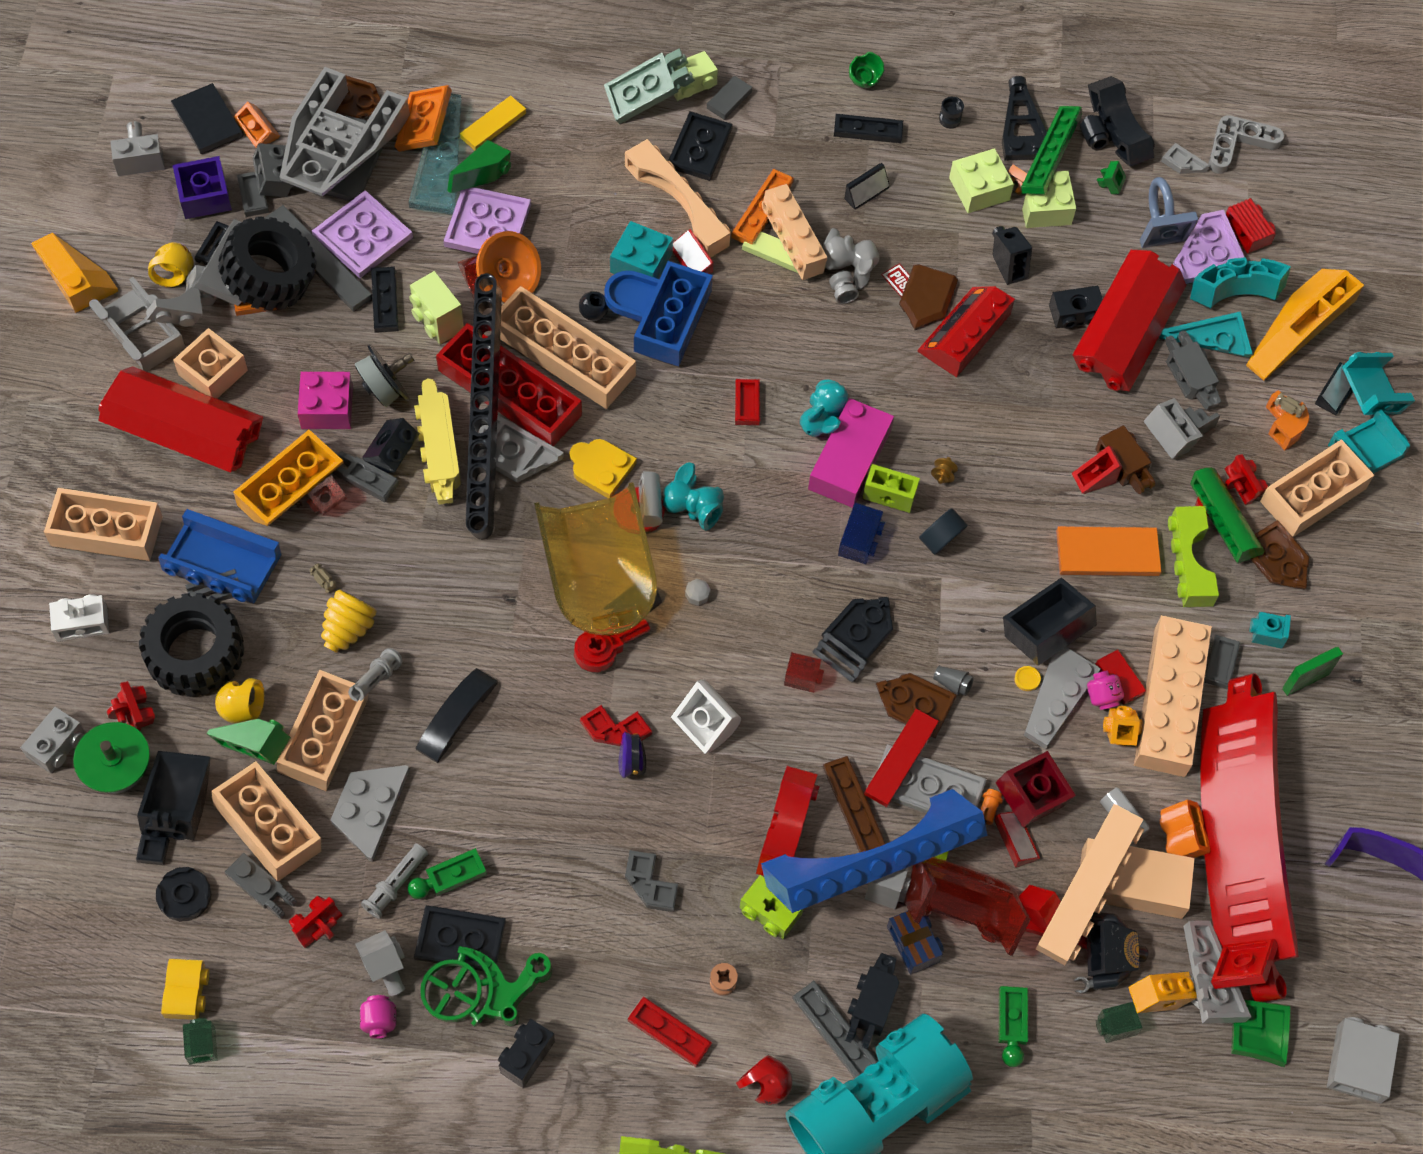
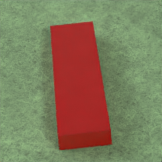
(901, 758)

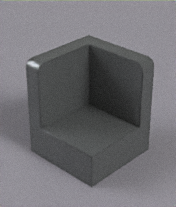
(1202, 420)

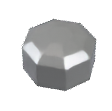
(697, 592)

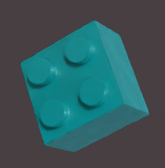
(641, 251)

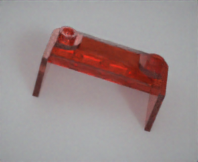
(968, 898)

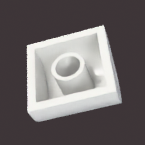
(706, 717)

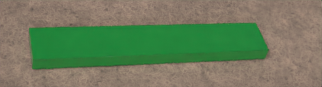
(1051, 150)

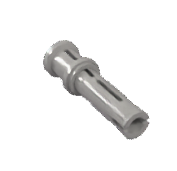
(379, 670)
(388, 892)

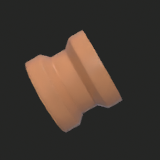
(722, 985)

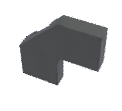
(653, 893)

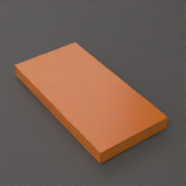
(1108, 551)

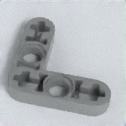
(1237, 133)

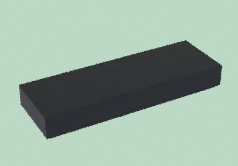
(868, 128)
(384, 299)

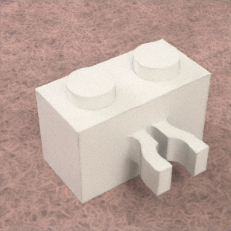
(79, 617)

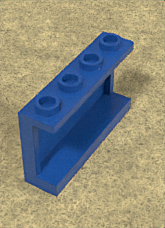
(214, 547)

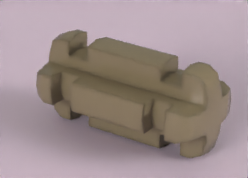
(1290, 405)
(323, 578)

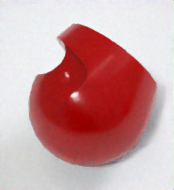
(773, 1078)

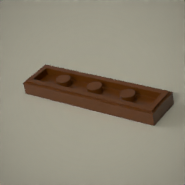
(853, 804)

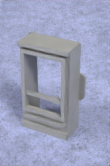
(125, 308)

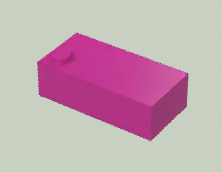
(850, 453)

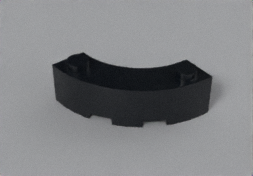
(1110, 102)

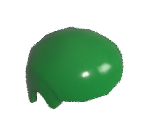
(866, 70)

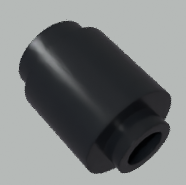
(1094, 132)

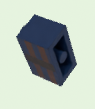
(915, 942)

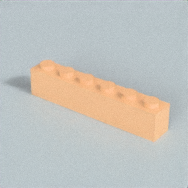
(1089, 885)

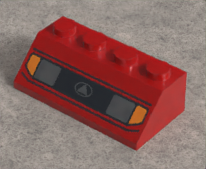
(967, 328)

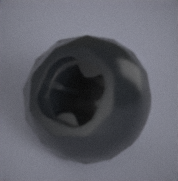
(593, 306)

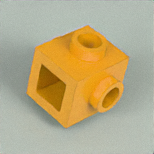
(1122, 726)

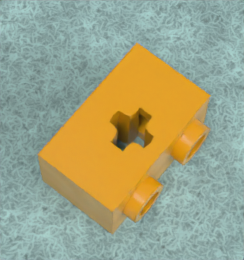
(1162, 992)

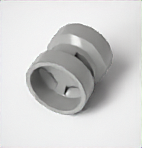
(844, 289)

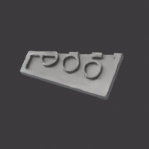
(210, 278)

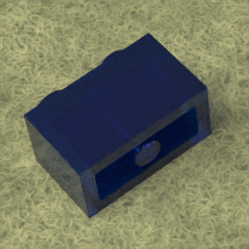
(860, 533)

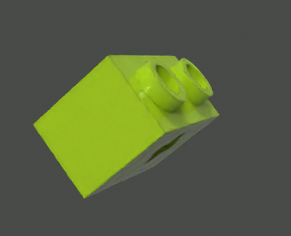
(891, 488)
(775, 921)

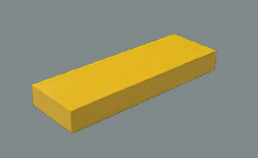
(493, 123)

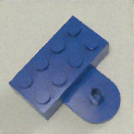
(664, 306)

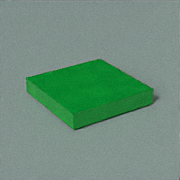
(1312, 670)

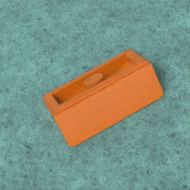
(255, 125)

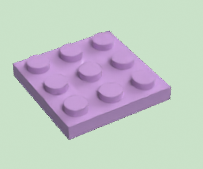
(482, 214)
(362, 234)

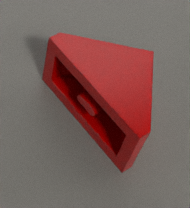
(1098, 471)
(1040, 905)

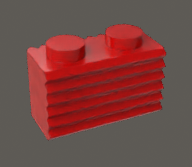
(1250, 225)

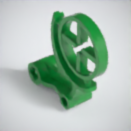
(502, 995)

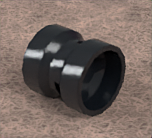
(951, 112)

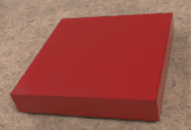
(1244, 963)

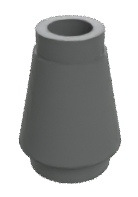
(953, 679)

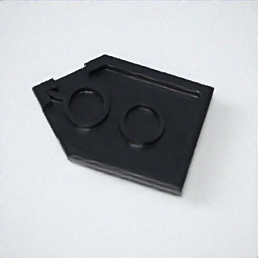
(862, 626)

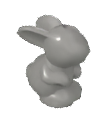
(844, 252)

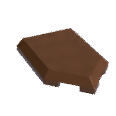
(360, 99)
(927, 295)
(1283, 557)
(911, 692)

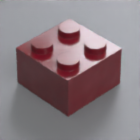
(1035, 789)

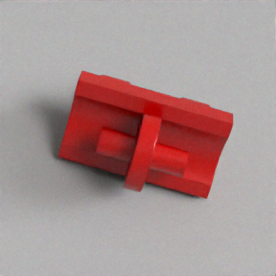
(1243, 479)
(126, 708)
(317, 923)

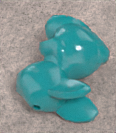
(827, 405)
(701, 503)

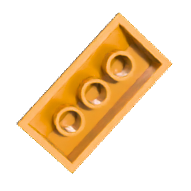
(286, 479)

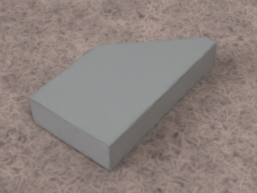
(1183, 161)

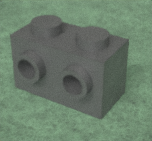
(267, 166)

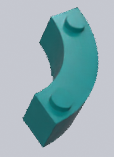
(1238, 278)

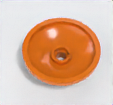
(518, 259)

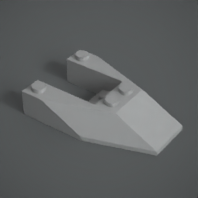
(330, 146)

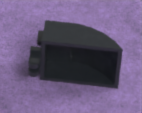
(174, 796)

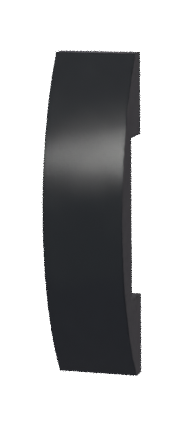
(454, 713)

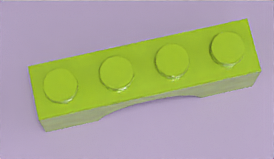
(1196, 584)

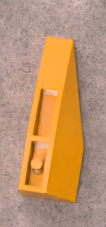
(1304, 317)

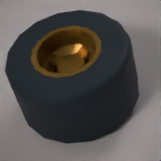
(943, 531)

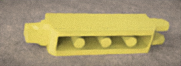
(439, 442)

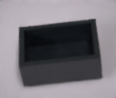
(1050, 621)

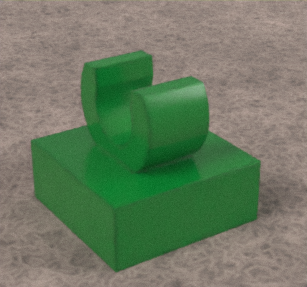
(1112, 177)

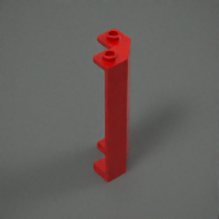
(1130, 319)
(179, 418)

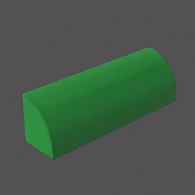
(1226, 515)

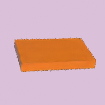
(426, 118)

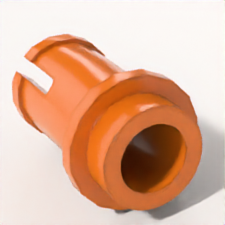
(990, 804)

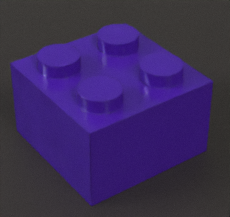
(202, 187)

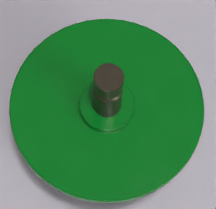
(111, 757)

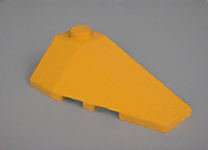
(73, 272)

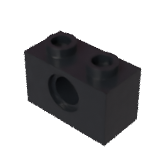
(1064, 305)
(391, 445)

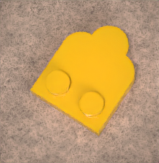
(601, 465)

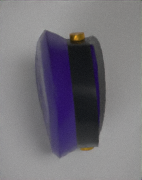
(631, 755)

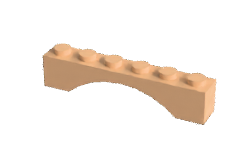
(651, 167)

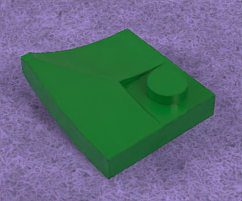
(1264, 1034)

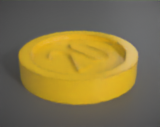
(1027, 678)

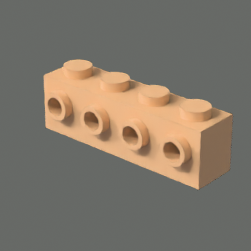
(794, 232)

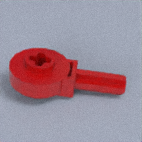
(599, 652)

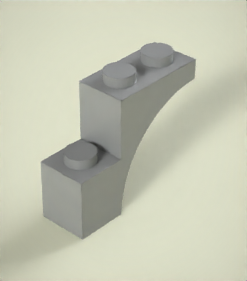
(185, 308)

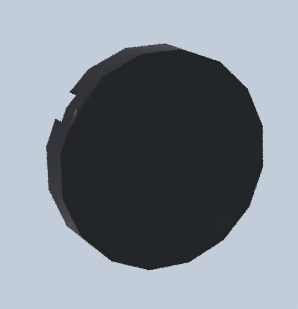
(183, 894)

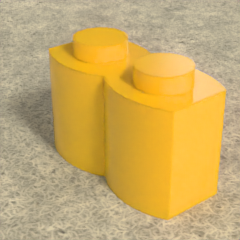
(184, 989)

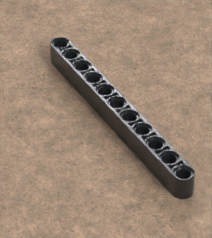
(486, 416)

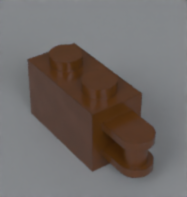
(1133, 459)

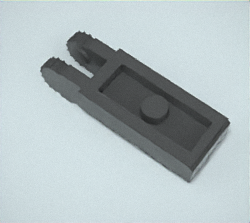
(366, 477)
(258, 884)

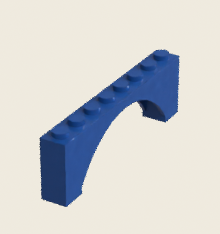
(807, 881)

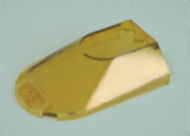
(599, 562)

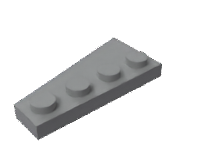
(1058, 695)
(1204, 950)

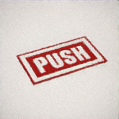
(897, 278)

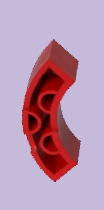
(792, 805)

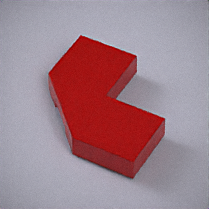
(604, 730)

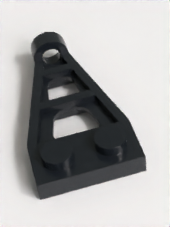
(1021, 146)

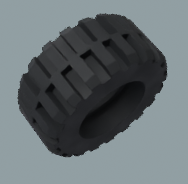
(259, 285)
(185, 615)

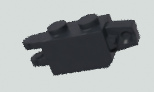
(875, 999)

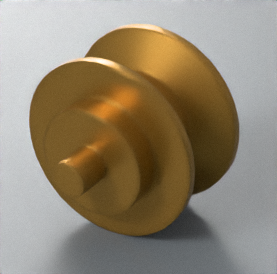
(944, 470)

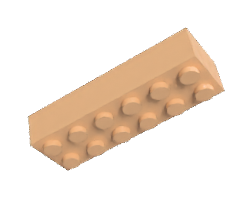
(565, 348)
(1173, 696)

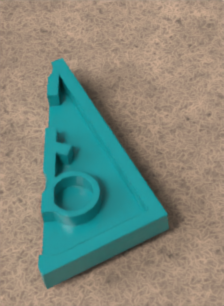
(1219, 333)

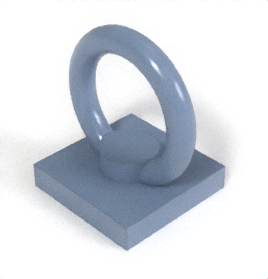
(1167, 227)

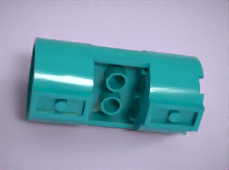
(914, 1076)

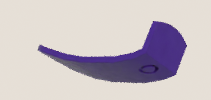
(1380, 846)

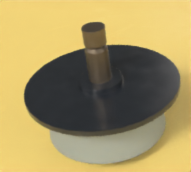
(381, 378)

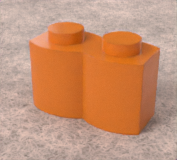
(1185, 829)

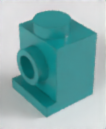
(1270, 629)

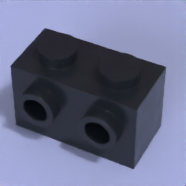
(526, 1053)

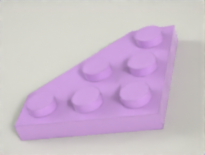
(1207, 245)

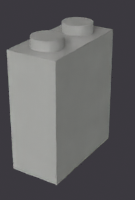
(1363, 1060)

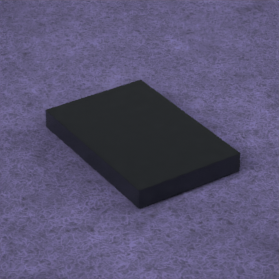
(206, 118)
(700, 145)
(447, 929)

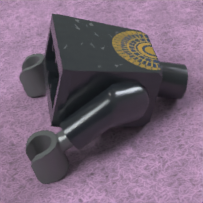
(1111, 952)

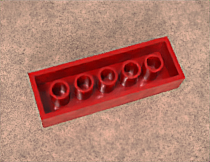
(523, 393)

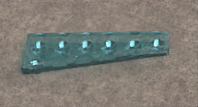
(436, 163)

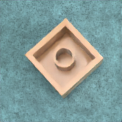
(210, 364)

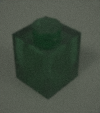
(1118, 1022)
(200, 1041)

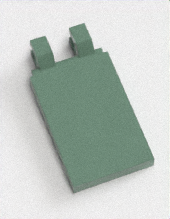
(648, 84)

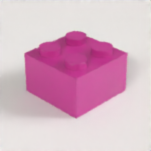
(325, 400)

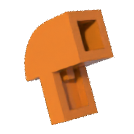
(1287, 427)

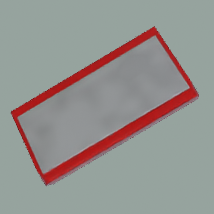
(691, 253)
(1016, 839)

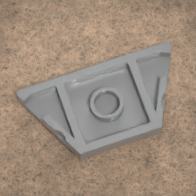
(520, 452)
(368, 806)

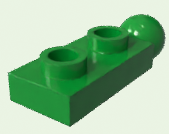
(448, 875)
(1013, 1023)

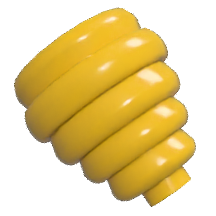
(346, 620)

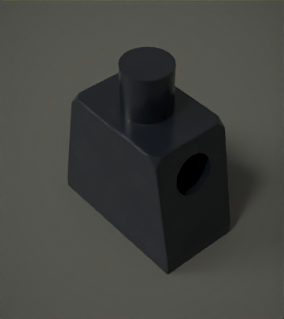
(1011, 254)

